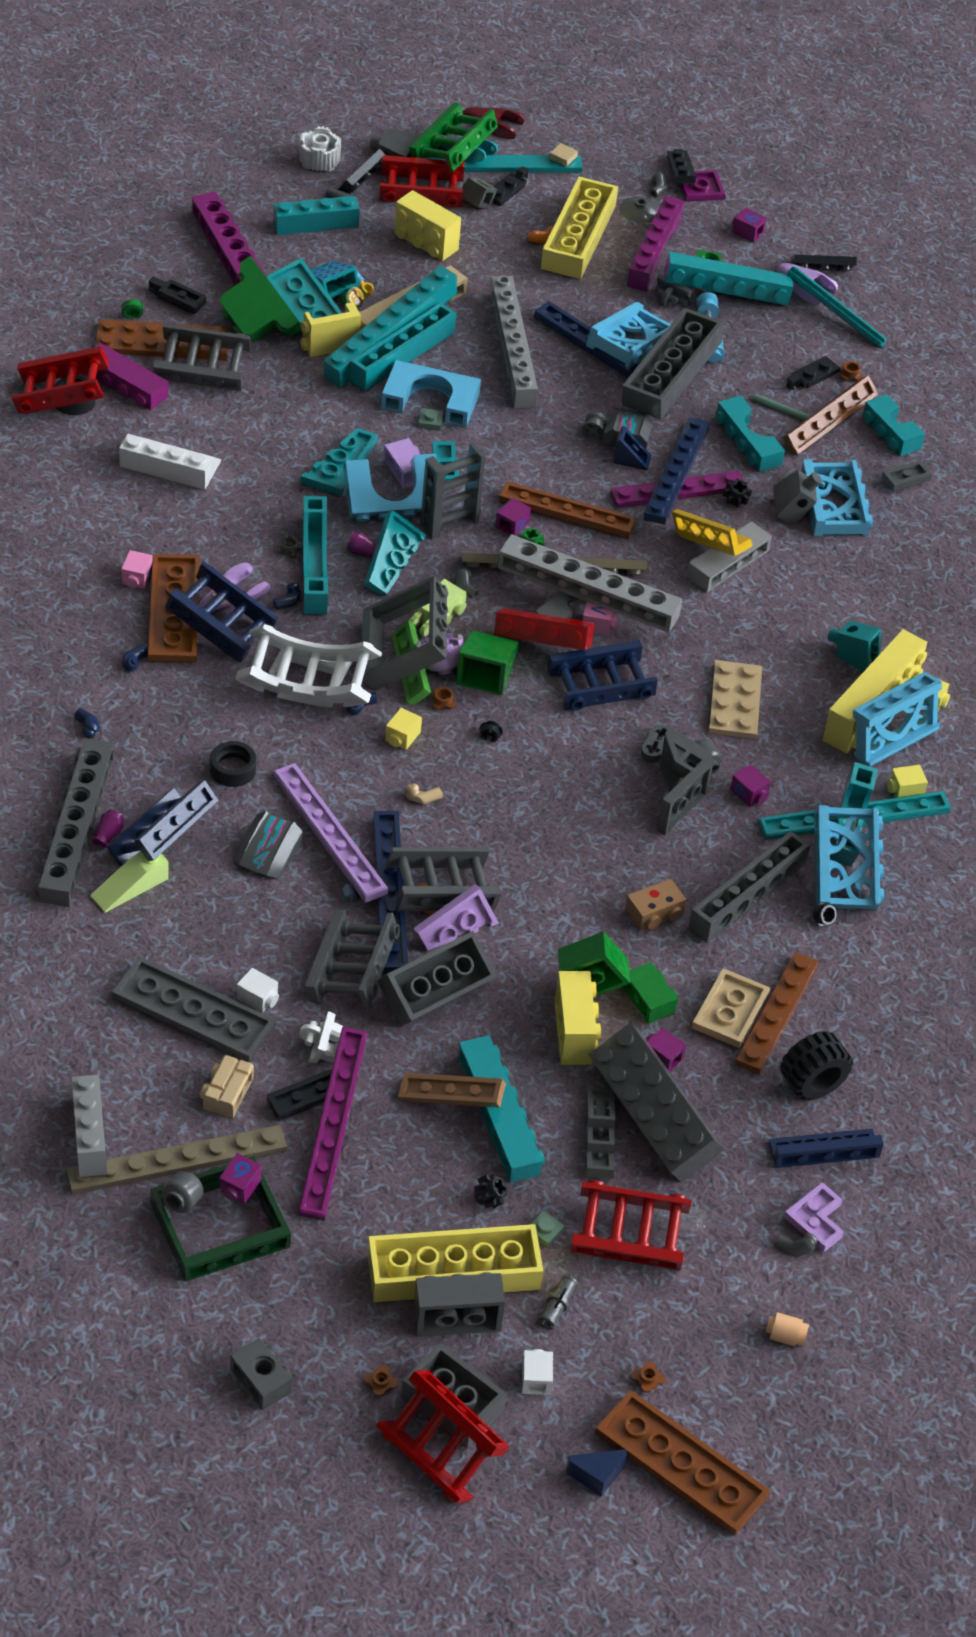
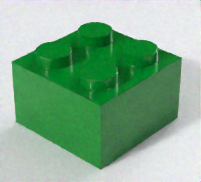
(600, 957)

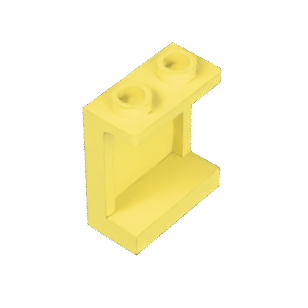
(329, 332)

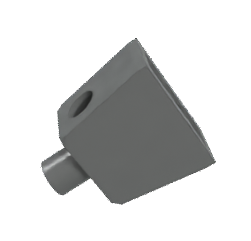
(394, 143)
(795, 496)

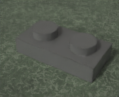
(906, 475)

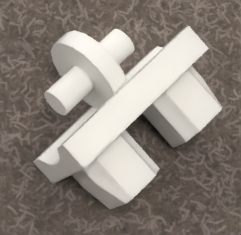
(319, 1036)

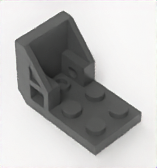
(687, 776)

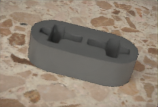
(651, 741)

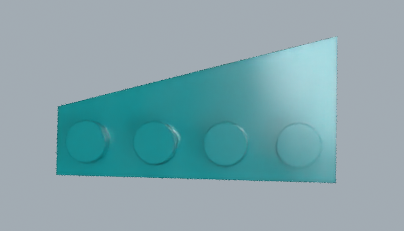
(329, 473)
(393, 549)

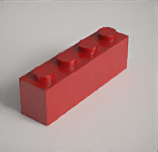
(544, 629)

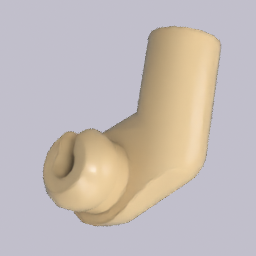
(413, 794)

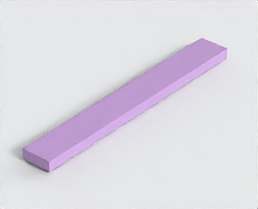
(330, 833)

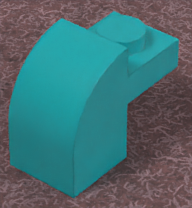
(445, 454)

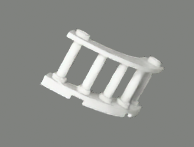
(305, 693)

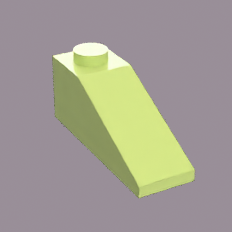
(130, 881)

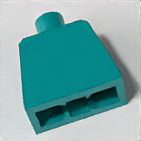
(857, 644)

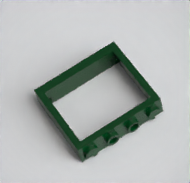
(232, 1253)

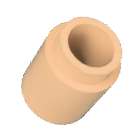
(787, 1329)

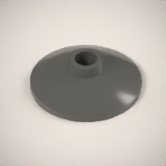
(639, 209)

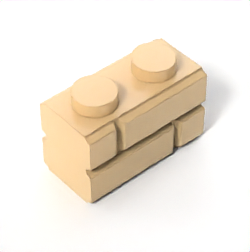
(227, 1086)

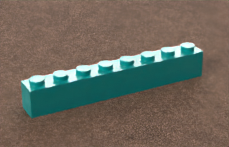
(429, 292)

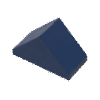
(630, 451)
(597, 1469)

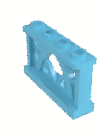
(631, 319)
(832, 521)
(911, 697)
(824, 882)

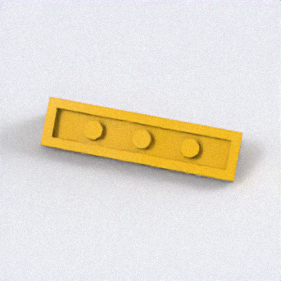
(710, 533)

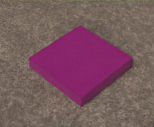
(706, 187)

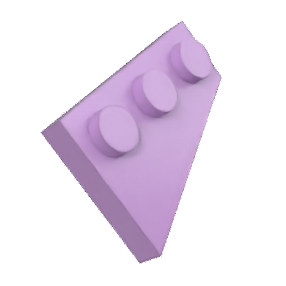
(459, 916)

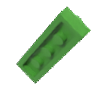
(415, 685)

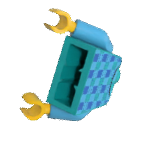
(339, 276)

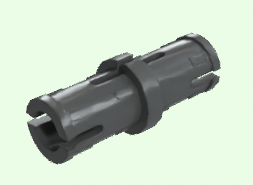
(550, 1314)

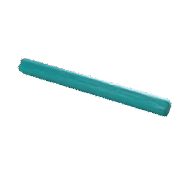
(837, 307)

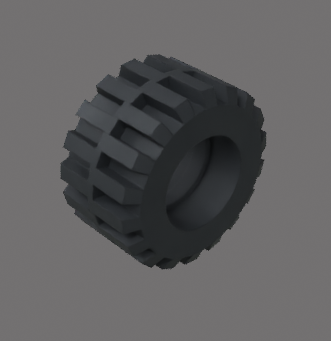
(816, 1065)

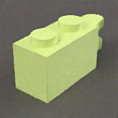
(455, 603)

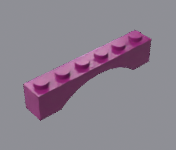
(648, 256)

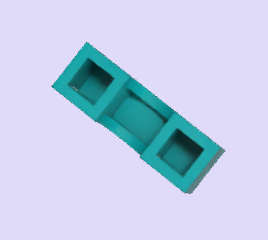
(882, 416)

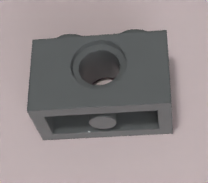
(258, 1358)

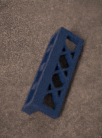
(825, 1148)

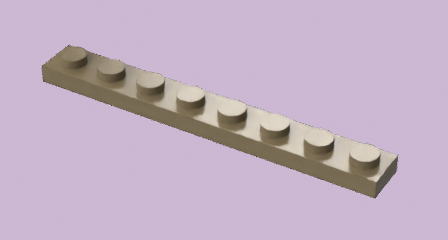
(612, 565)
(180, 1158)

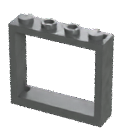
(375, 616)

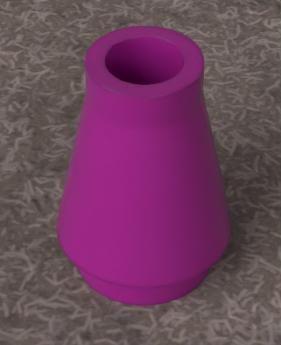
(361, 544)
(109, 826)

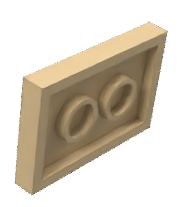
(731, 1008)

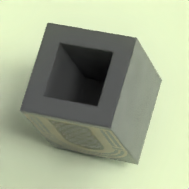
(478, 192)

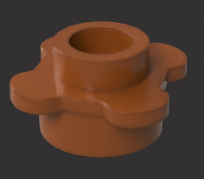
(851, 370)
(443, 698)
(648, 1384)
(377, 1387)

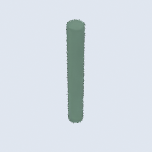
(780, 407)

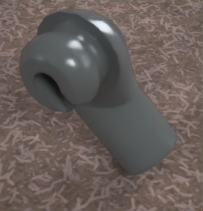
(661, 184)
(334, 193)
(799, 1247)

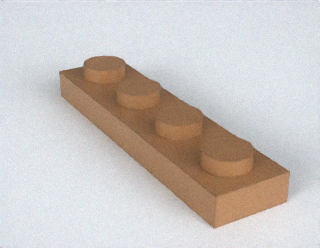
(452, 1090)

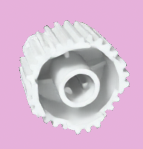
(320, 149)

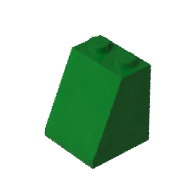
(486, 662)

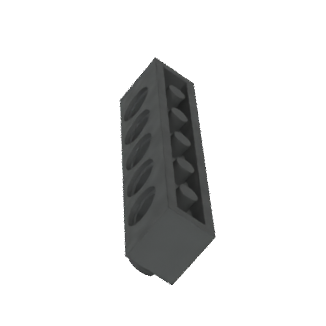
(748, 886)

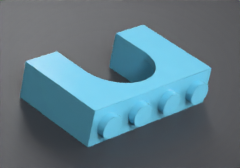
(409, 378)
(366, 503)

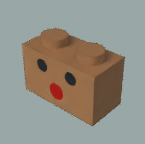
(655, 905)

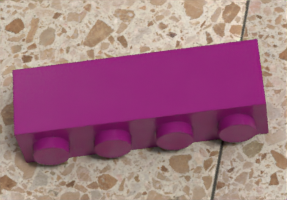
(132, 380)

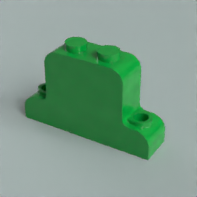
(256, 305)

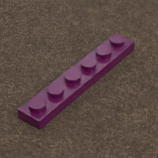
(693, 487)

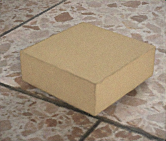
(563, 154)

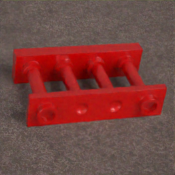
(421, 168)
(57, 367)
(640, 1251)
(467, 1425)

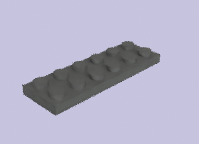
(194, 1009)

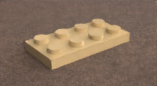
(735, 699)

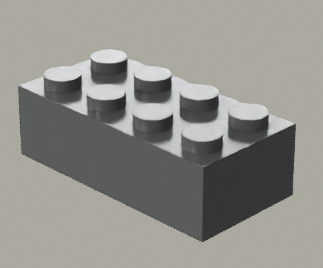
(436, 978)

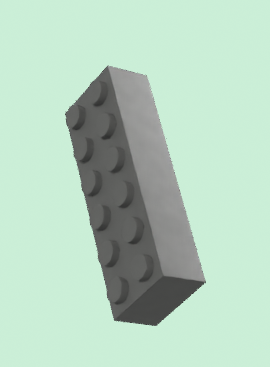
(672, 363)
(656, 1102)

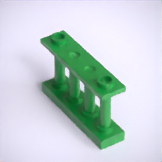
(448, 124)

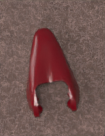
(502, 130)

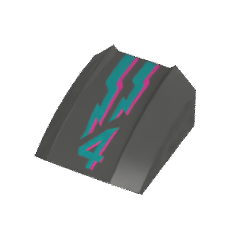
(636, 422)
(269, 845)

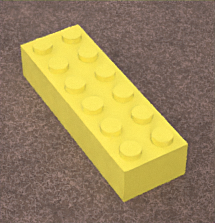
(579, 227)
(894, 666)
(402, 1258)

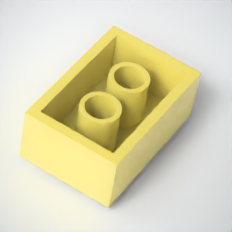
(427, 225)
(576, 1017)

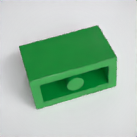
(651, 993)

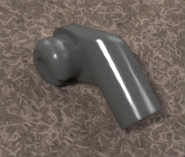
(462, 581)

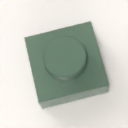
(430, 419)
(547, 1228)

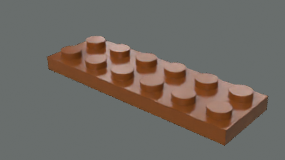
(148, 339)
(168, 635)
(683, 1462)

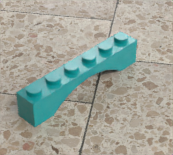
(315, 555)

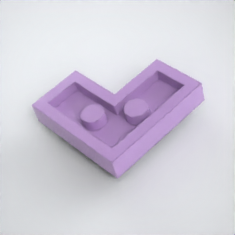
(811, 1214)

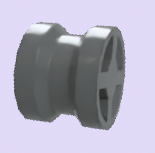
(594, 425)

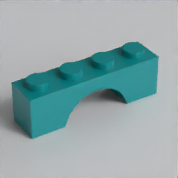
(762, 451)
(856, 794)

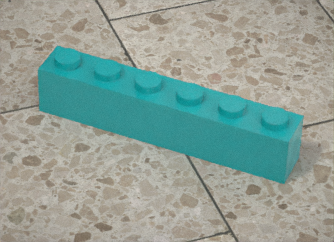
(728, 278)
(403, 346)
(508, 1123)

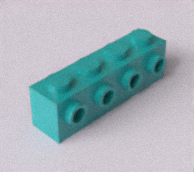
(316, 215)

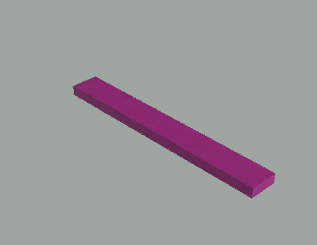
(333, 1124)

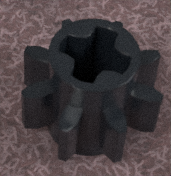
(737, 492)
(490, 1191)

